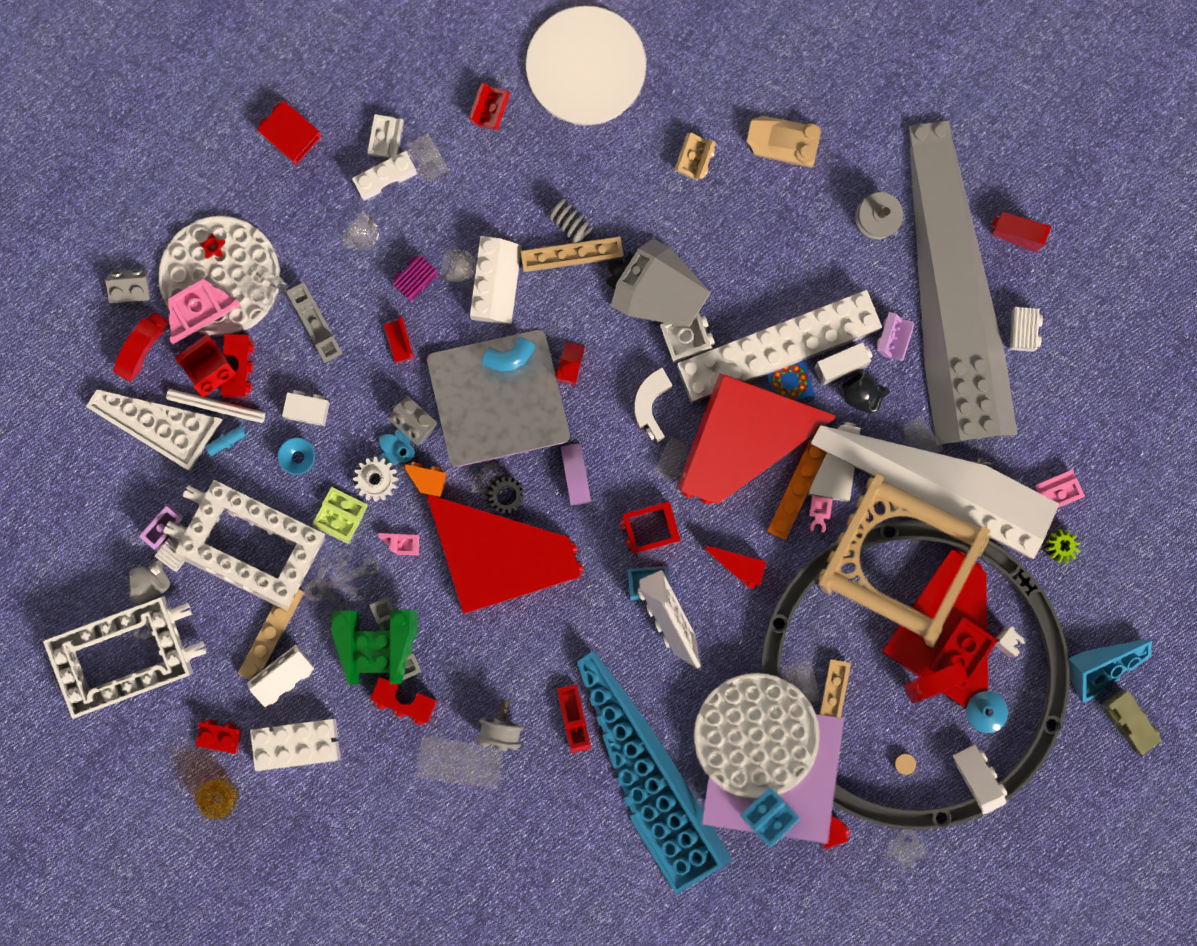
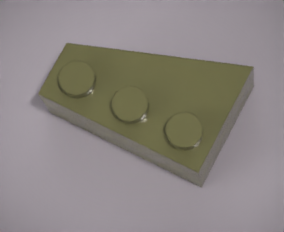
(1131, 721)

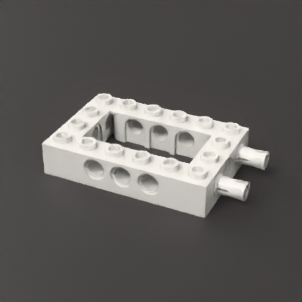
(196, 552)
(162, 620)

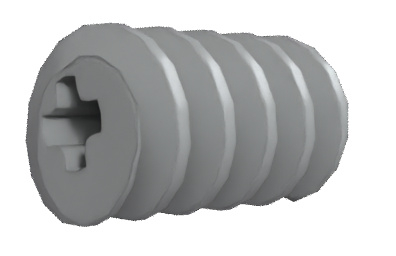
(570, 222)

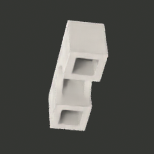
(373, 180)

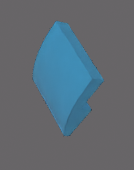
(770, 817)

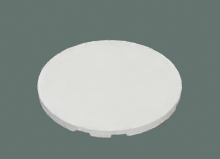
(586, 65)
(186, 264)
(756, 735)

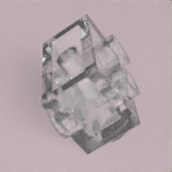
(427, 158)

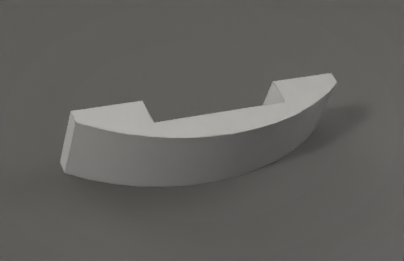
(314, 322)
(381, 612)

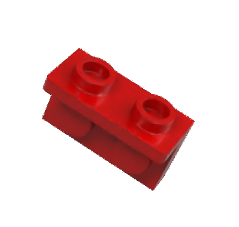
(218, 737)

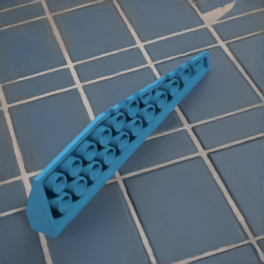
(653, 787)

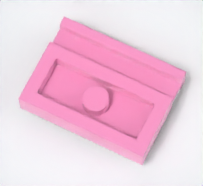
(1061, 488)

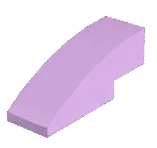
(575, 474)

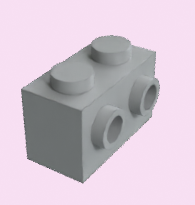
(412, 420)

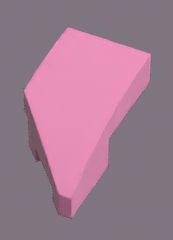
(401, 543)

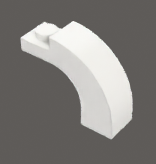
(649, 390)

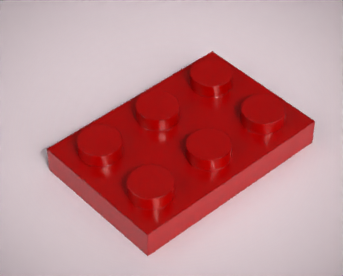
(966, 644)

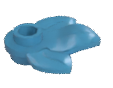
(393, 446)

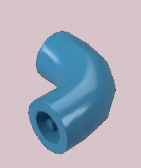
(509, 359)

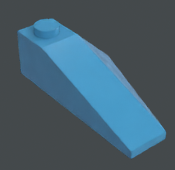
(1100, 666)

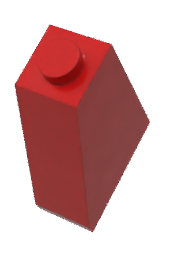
(1021, 231)

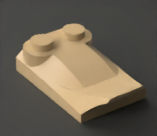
(784, 140)

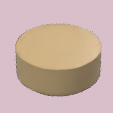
(905, 764)

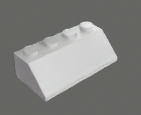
(495, 280)

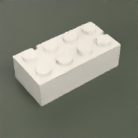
(295, 745)

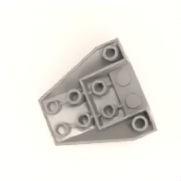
(659, 287)

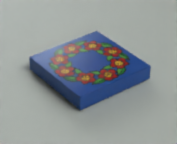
(792, 381)

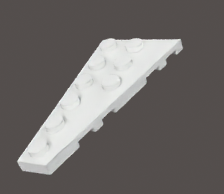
(167, 429)

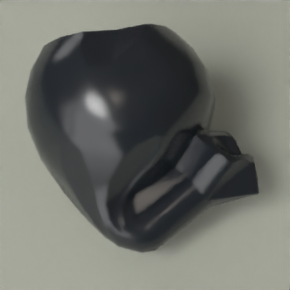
(863, 393)

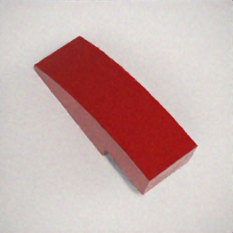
(574, 718)

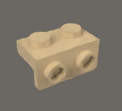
(695, 156)

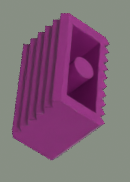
(414, 277)

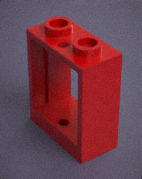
(671, 524)

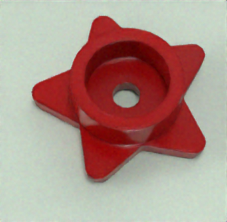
(209, 252)

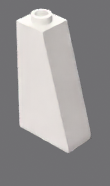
(835, 475)

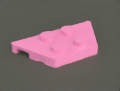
(197, 308)

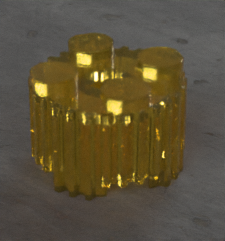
(205, 801)

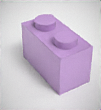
(153, 533)

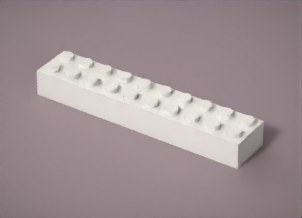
(781, 345)

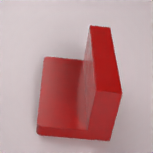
(399, 340)

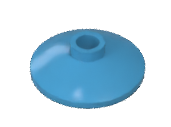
(976, 712)

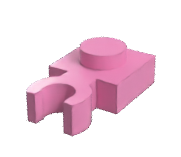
(820, 509)

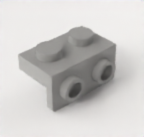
(128, 286)

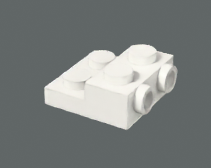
(688, 341)

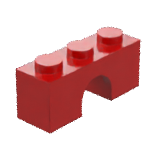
(241, 348)
(386, 696)

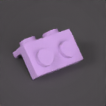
(895, 337)

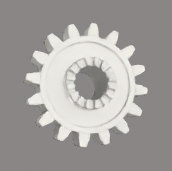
(366, 474)

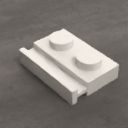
(385, 136)

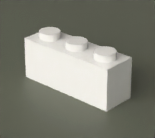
(280, 676)
(980, 779)

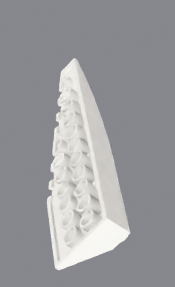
(960, 487)

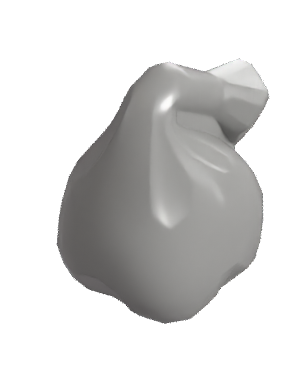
(147, 583)

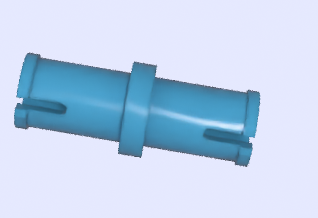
(226, 440)

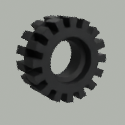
(493, 488)

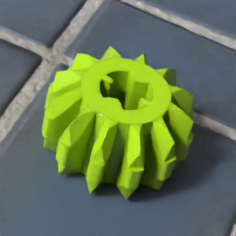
(1069, 548)

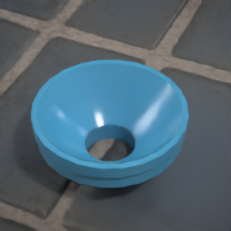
(286, 453)

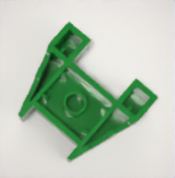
(374, 649)

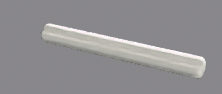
(217, 406)

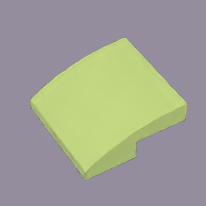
(339, 515)

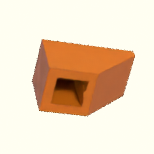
(426, 480)

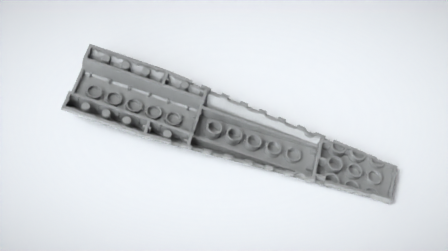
(958, 321)

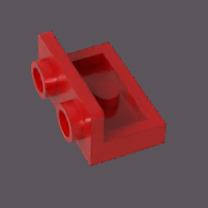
(489, 107)

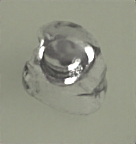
(361, 233)
(457, 265)

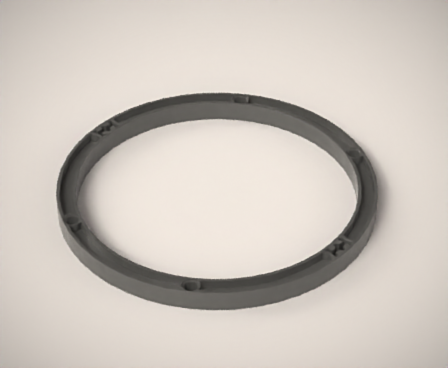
(1055, 655)

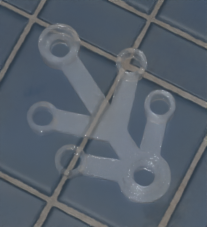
(338, 580)

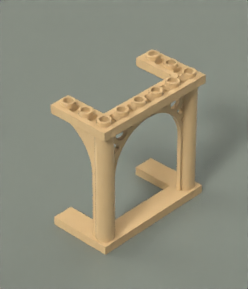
(834, 580)

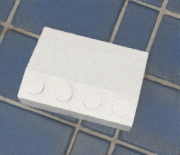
(669, 617)

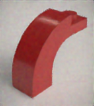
(137, 345)
(935, 682)

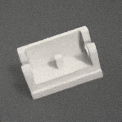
(1007, 640)

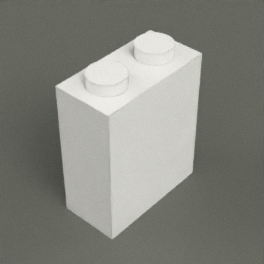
(843, 363)

